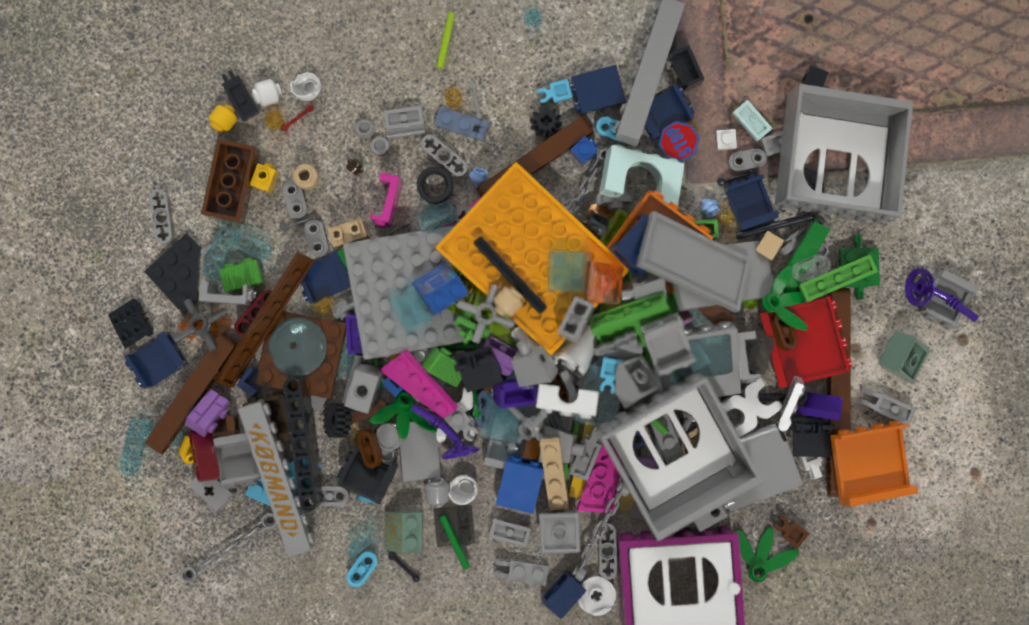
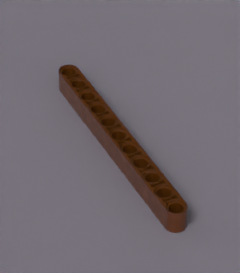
(840, 384)

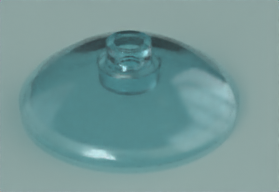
(309, 349)

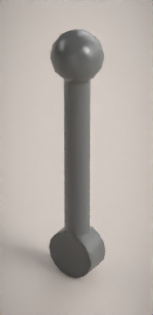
(284, 227)

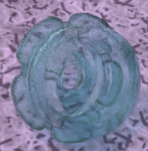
(533, 13)

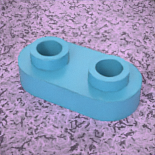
(609, 134)
(362, 568)

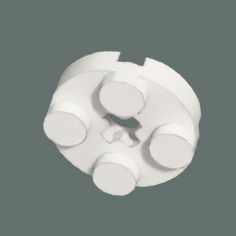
(605, 601)

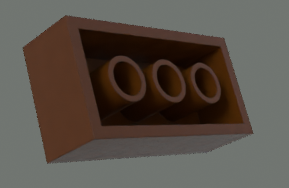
(229, 181)

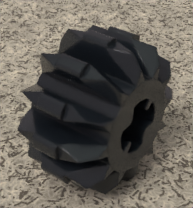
(539, 117)

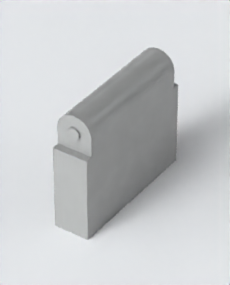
(773, 463)

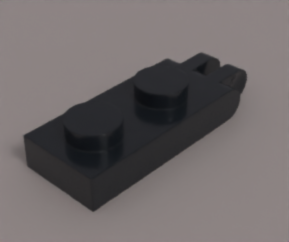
(240, 96)

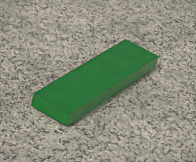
(807, 247)

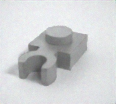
(459, 421)

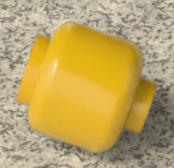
(222, 118)

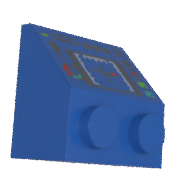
(440, 288)

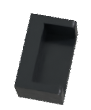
(686, 68)

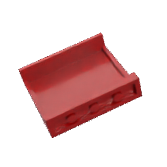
(818, 348)

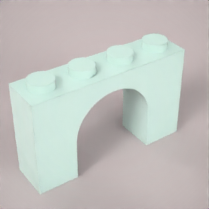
(618, 160)

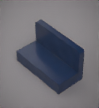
(563, 595)

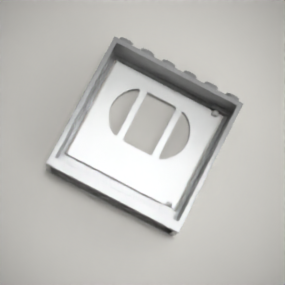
(849, 124)
(694, 481)

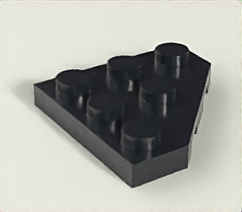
(178, 272)

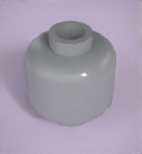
(437, 492)

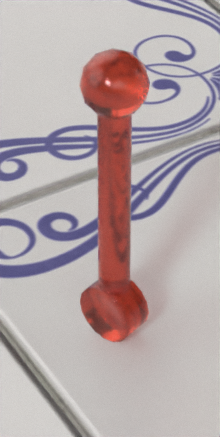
(285, 127)

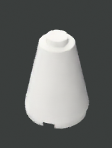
(577, 357)

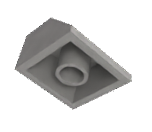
(635, 381)

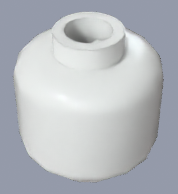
(266, 92)

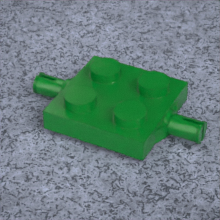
(851, 254)

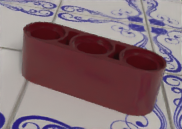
(248, 315)
(204, 456)

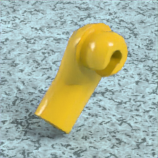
(185, 450)

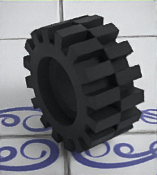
(337, 420)

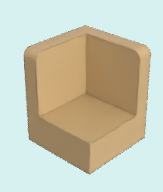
(770, 246)

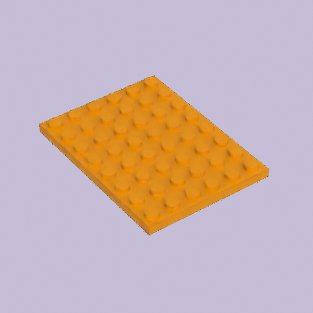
(523, 228)

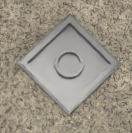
(559, 532)

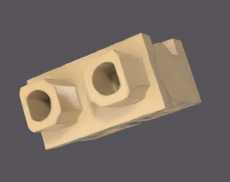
(349, 232)

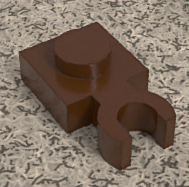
(792, 532)

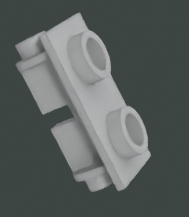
(343, 309)

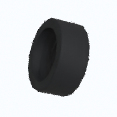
(431, 171)

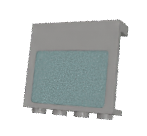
(715, 356)

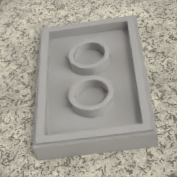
(419, 455)

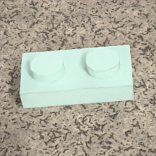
(752, 120)

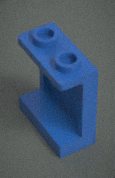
(520, 484)

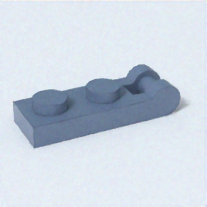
(461, 124)

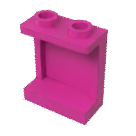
(395, 186)

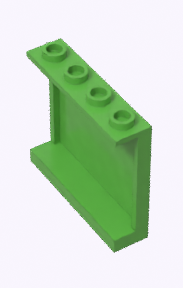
(630, 317)

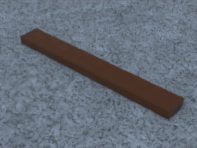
(265, 319)

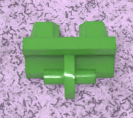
(464, 322)

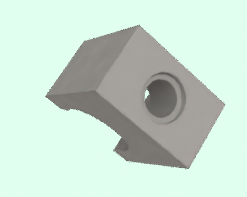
(370, 377)

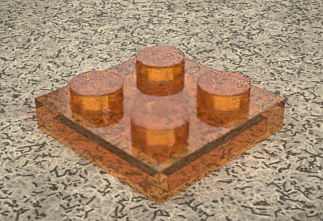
(603, 283)

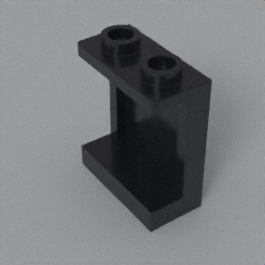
(365, 481)

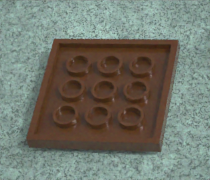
(321, 380)

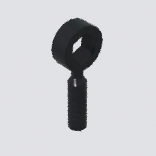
(778, 397)

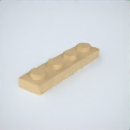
(554, 473)

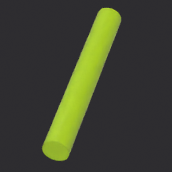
(445, 40)

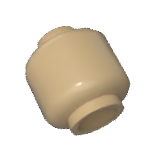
(306, 177)
(508, 301)

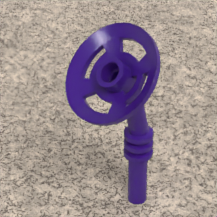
(926, 286)
(459, 448)

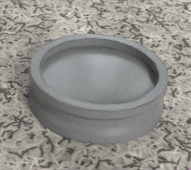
(388, 437)

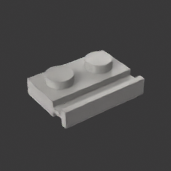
(404, 122)

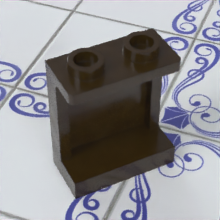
(278, 413)

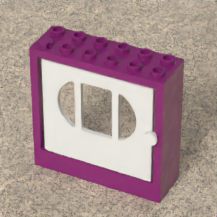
(723, 608)

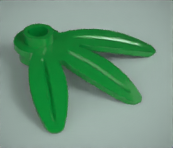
(775, 302)
(403, 412)
(762, 552)

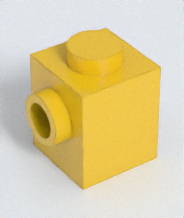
(264, 177)

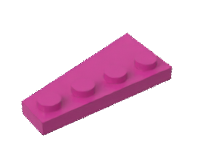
(418, 382)
(600, 484)

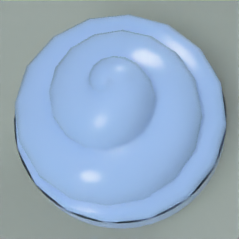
(478, 176)
(709, 207)

